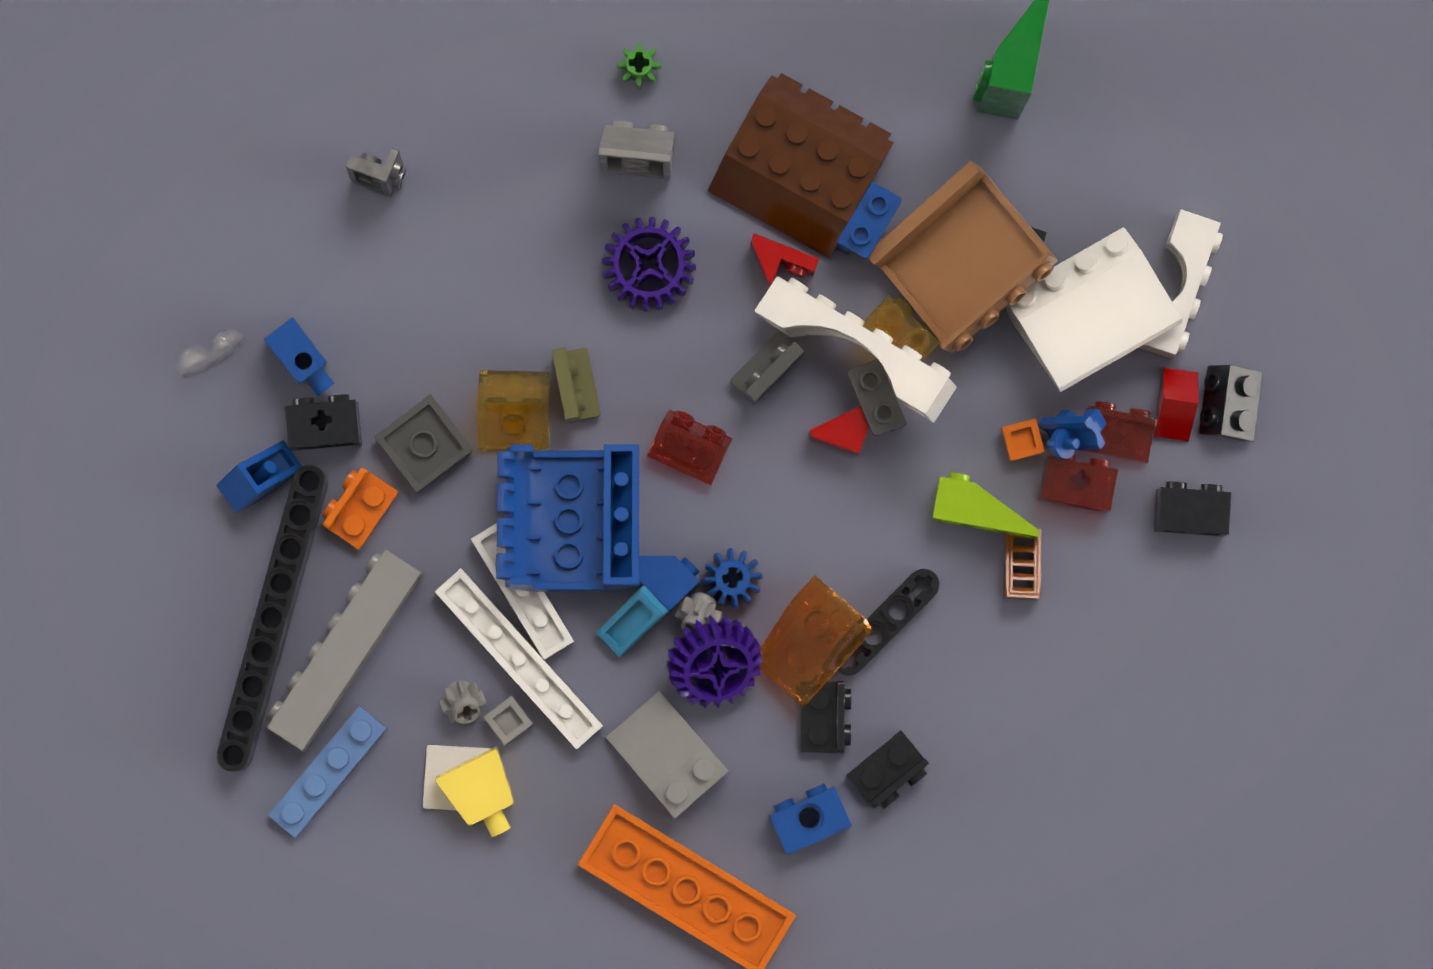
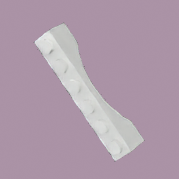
(799, 314)

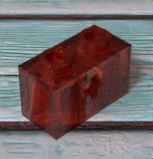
(1094, 496)

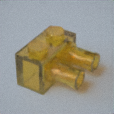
(895, 320)

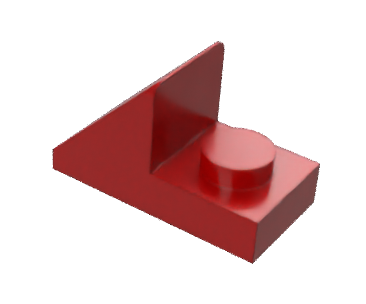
(772, 254)

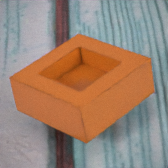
(1022, 440)

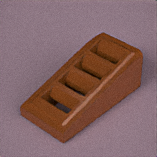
(1022, 592)

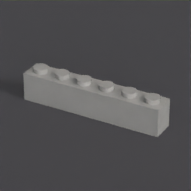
(344, 650)

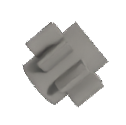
(698, 608)
(462, 702)

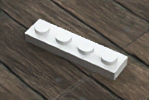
(531, 607)

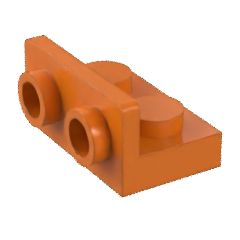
(359, 508)

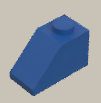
(258, 476)
(668, 578)

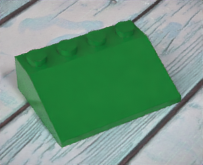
(1009, 77)

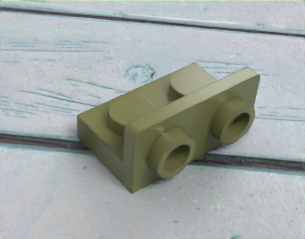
(576, 384)

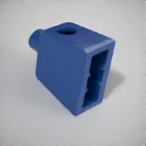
(290, 341)

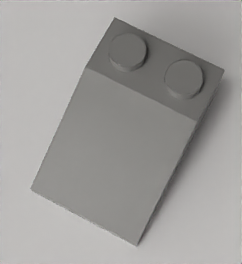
(637, 150)
(667, 754)

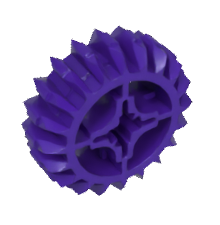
(635, 252)
(699, 652)

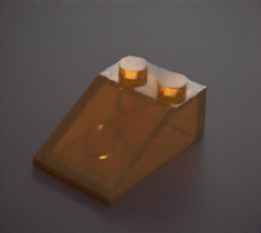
(812, 641)

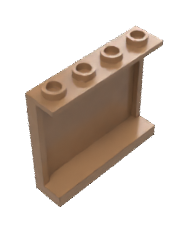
(963, 257)

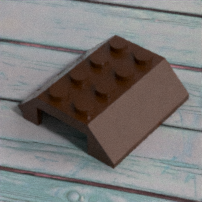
(800, 164)

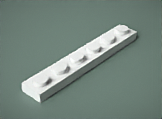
(518, 658)

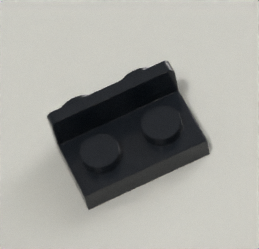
(824, 720)
(888, 770)

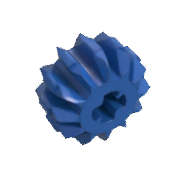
(741, 586)

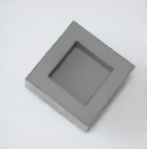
(508, 720)

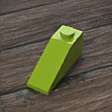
(971, 506)

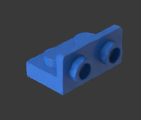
(868, 221)

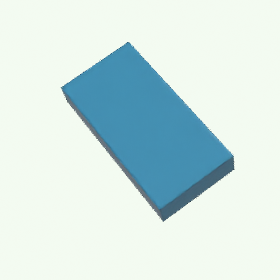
(632, 621)

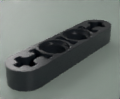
(887, 623)

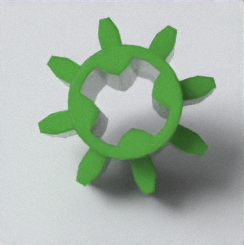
(646, 71)

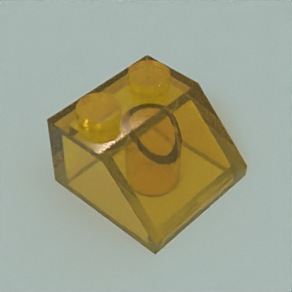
(513, 409)

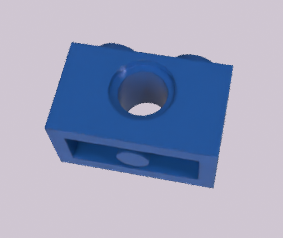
(831, 818)

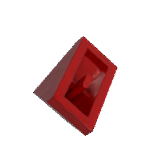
(1176, 404)
(843, 432)

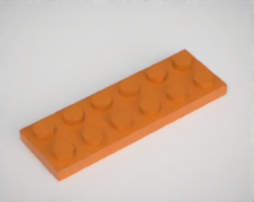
(686, 889)

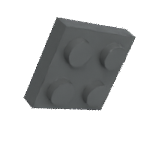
(423, 443)

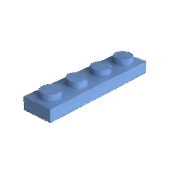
(327, 772)

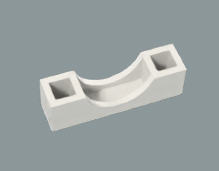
(1191, 243)

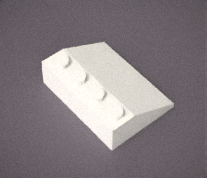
(1093, 310)

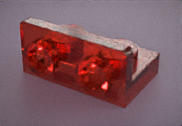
(1126, 434)
(690, 446)

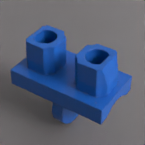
(1073, 432)

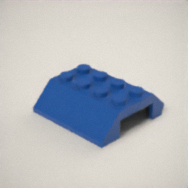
(568, 518)

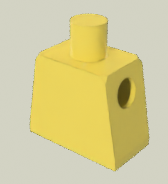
(479, 790)

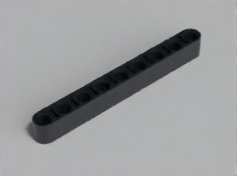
(275, 636)

